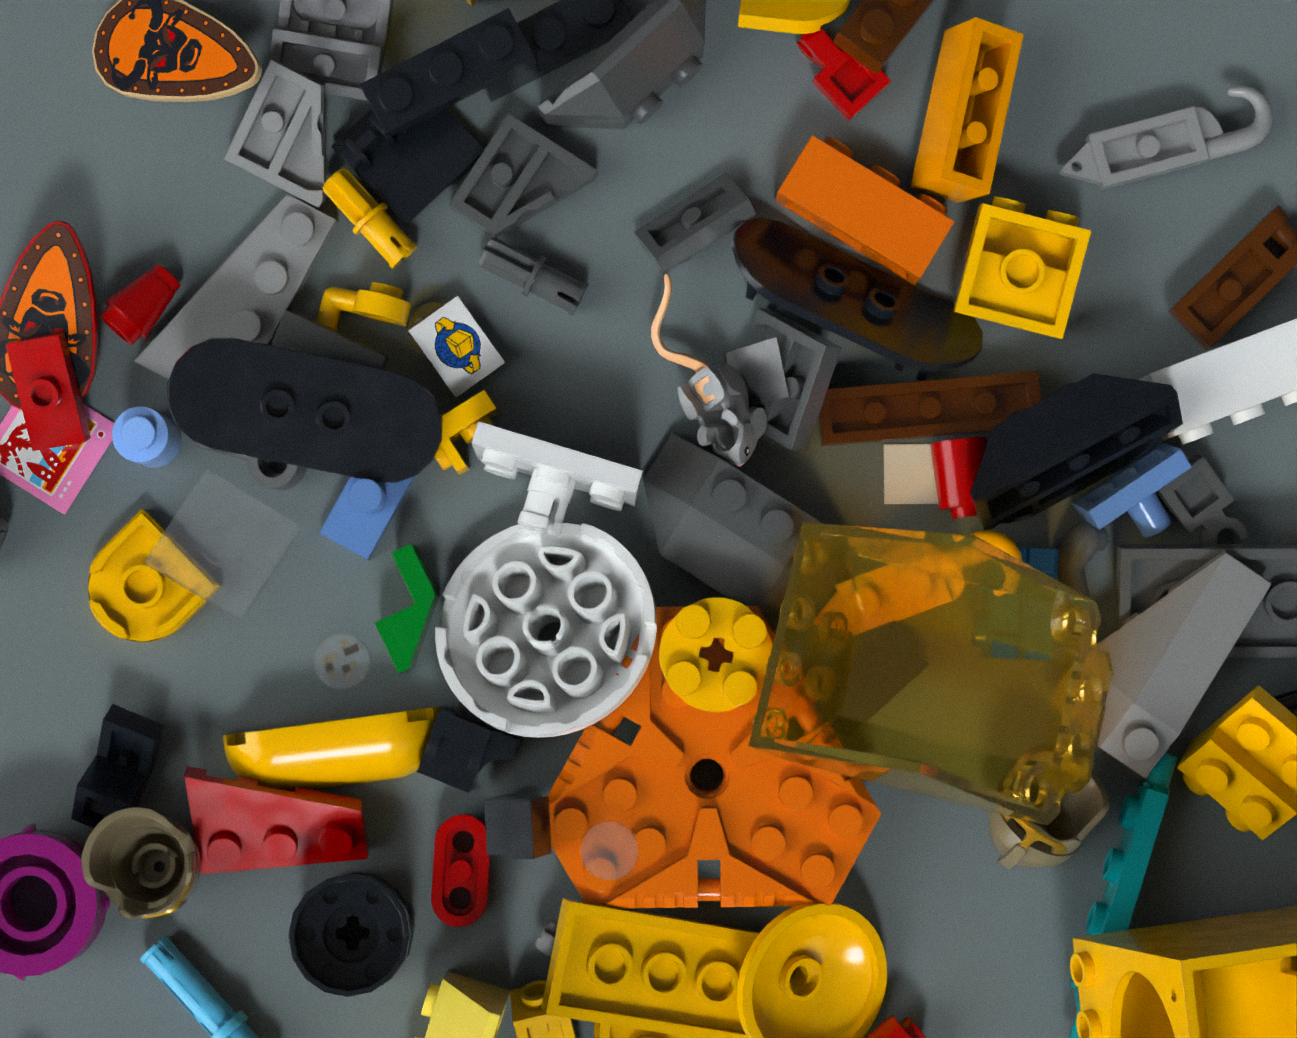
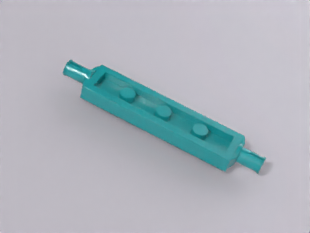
(1127, 865)

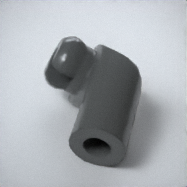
(1076, 551)

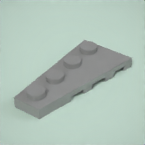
(250, 287)

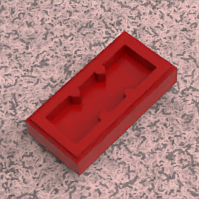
(48, 391)

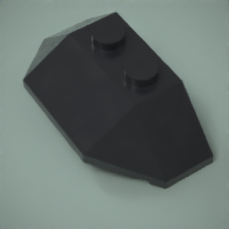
(1069, 444)

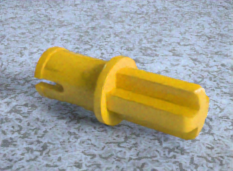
(369, 217)

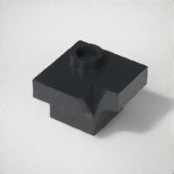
(463, 746)

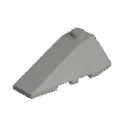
(1171, 657)

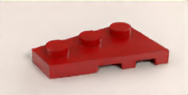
(267, 827)

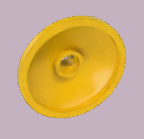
(835, 982)

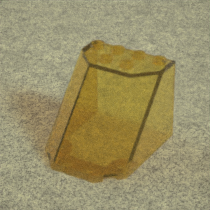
(934, 670)

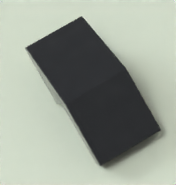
(120, 768)
(518, 826)

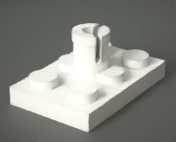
(554, 475)

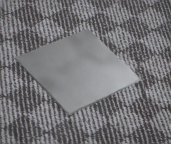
(761, 371)

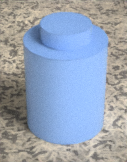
(146, 437)

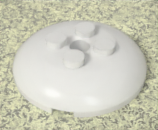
(515, 589)

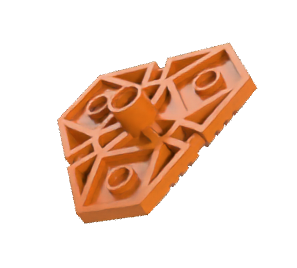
(772, 823)

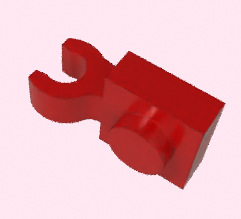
(842, 77)

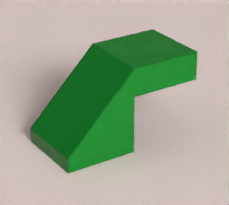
(407, 628)

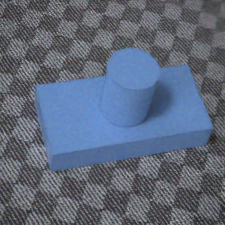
(1134, 491)
(364, 514)

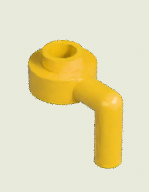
(379, 303)

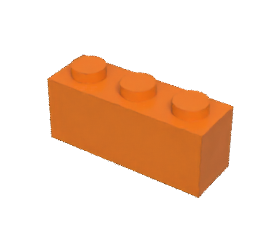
(864, 208)

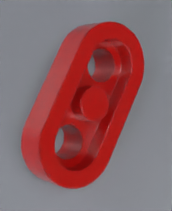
(460, 869)

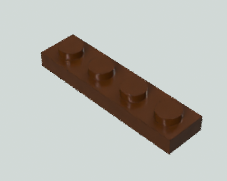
(924, 408)

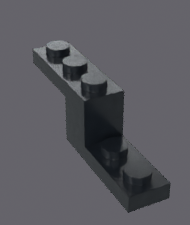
(491, 57)

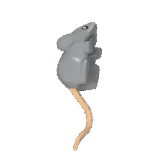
(715, 398)

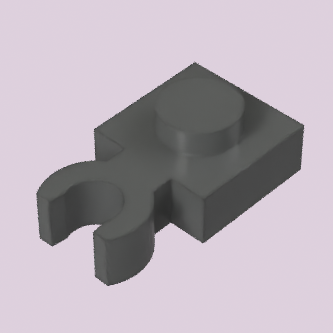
(1198, 500)

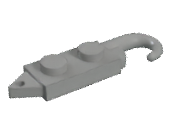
(1166, 143)

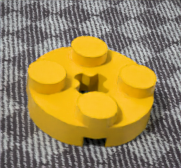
(689, 674)

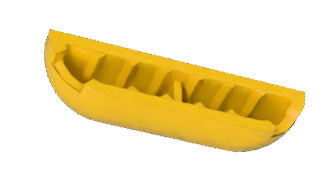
(333, 751)

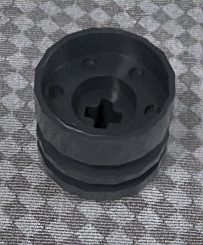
(328, 957)

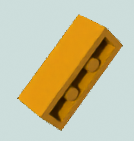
(967, 110)

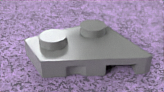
(284, 134)

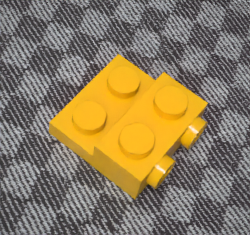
(1022, 267)
(1248, 763)

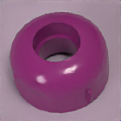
(79, 906)

